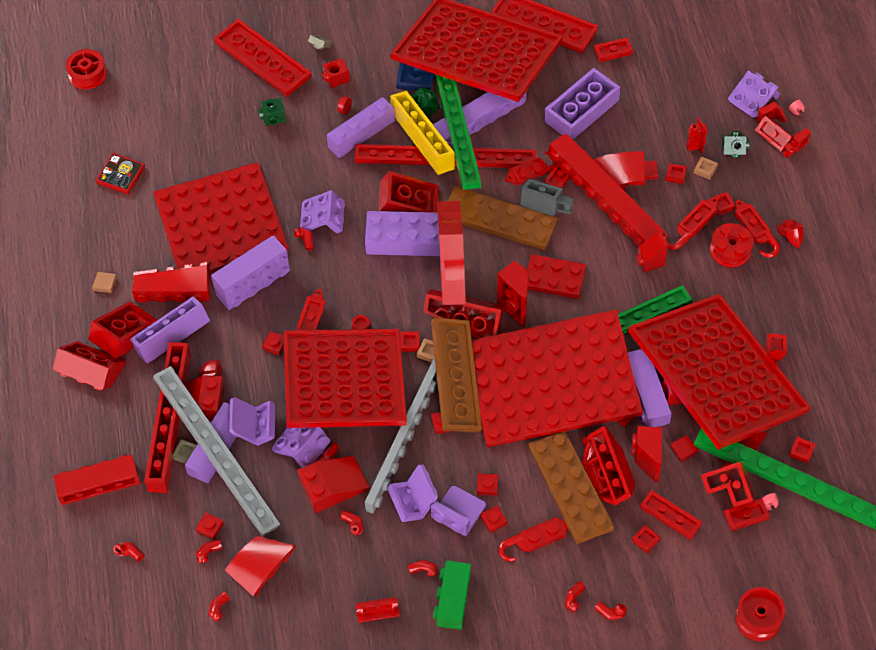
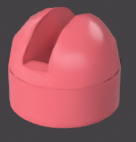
(796, 106)
(770, 500)

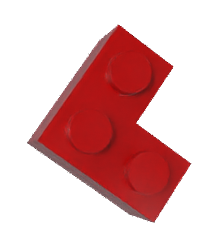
(732, 478)

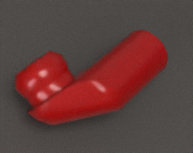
(355, 522)
(206, 548)
(215, 606)

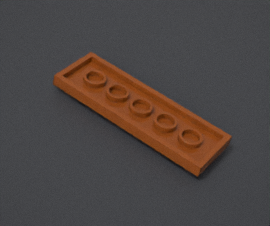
(504, 218)
(456, 375)
(570, 487)

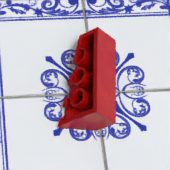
(173, 284)
(483, 316)

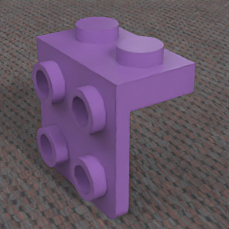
(753, 93)
(323, 210)
(252, 422)
(302, 444)
(415, 496)
(458, 510)

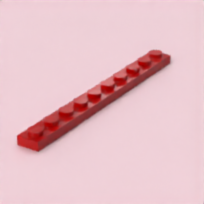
(412, 156)

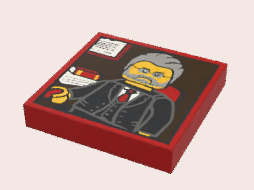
(120, 173)

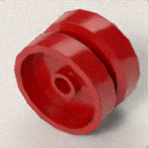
(760, 614)

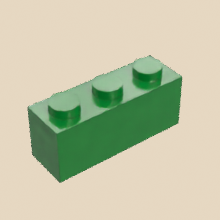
(452, 595)

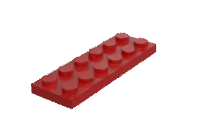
(575, 31)
(262, 57)

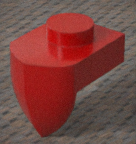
(773, 111)
(793, 231)
(776, 346)

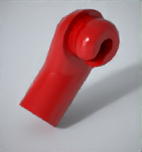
(305, 235)
(128, 549)
(424, 565)
(572, 594)
(611, 613)

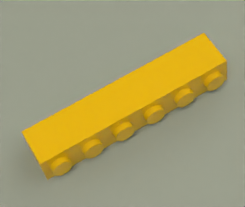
(423, 133)

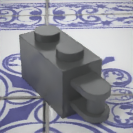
(545, 198)

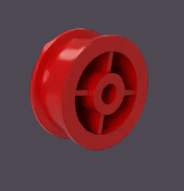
(86, 69)
(731, 245)

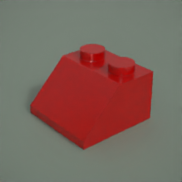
(207, 393)
(647, 449)

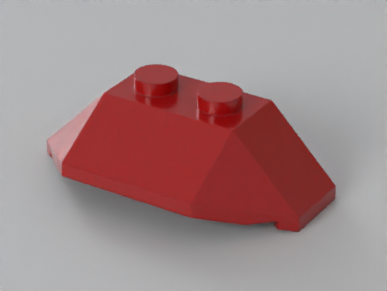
(608, 467)

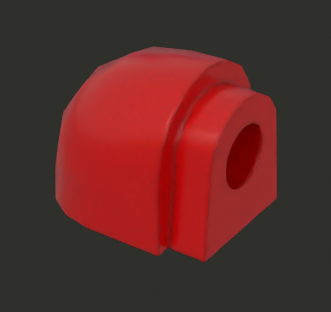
(211, 368)

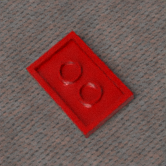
(555, 276)

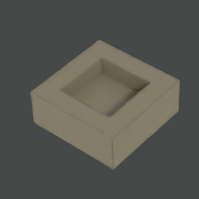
(319, 42)
(184, 451)

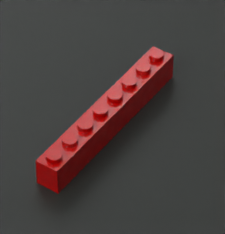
(603, 189)
(166, 424)

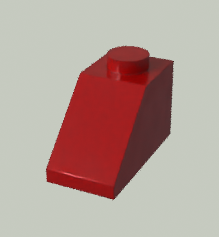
(652, 252)

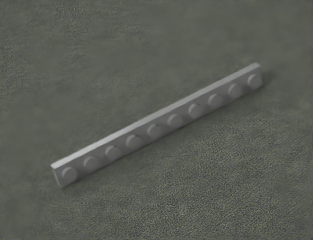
(404, 435)
(216, 451)

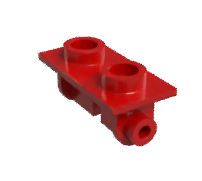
(697, 136)
(377, 609)

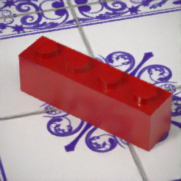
(96, 479)

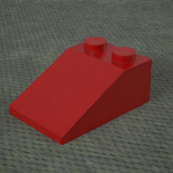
(407, 194)
(116, 328)
(332, 482)

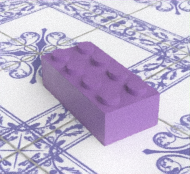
(582, 104)
(402, 233)
(251, 272)

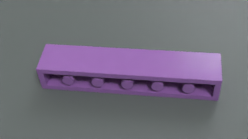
(480, 113)

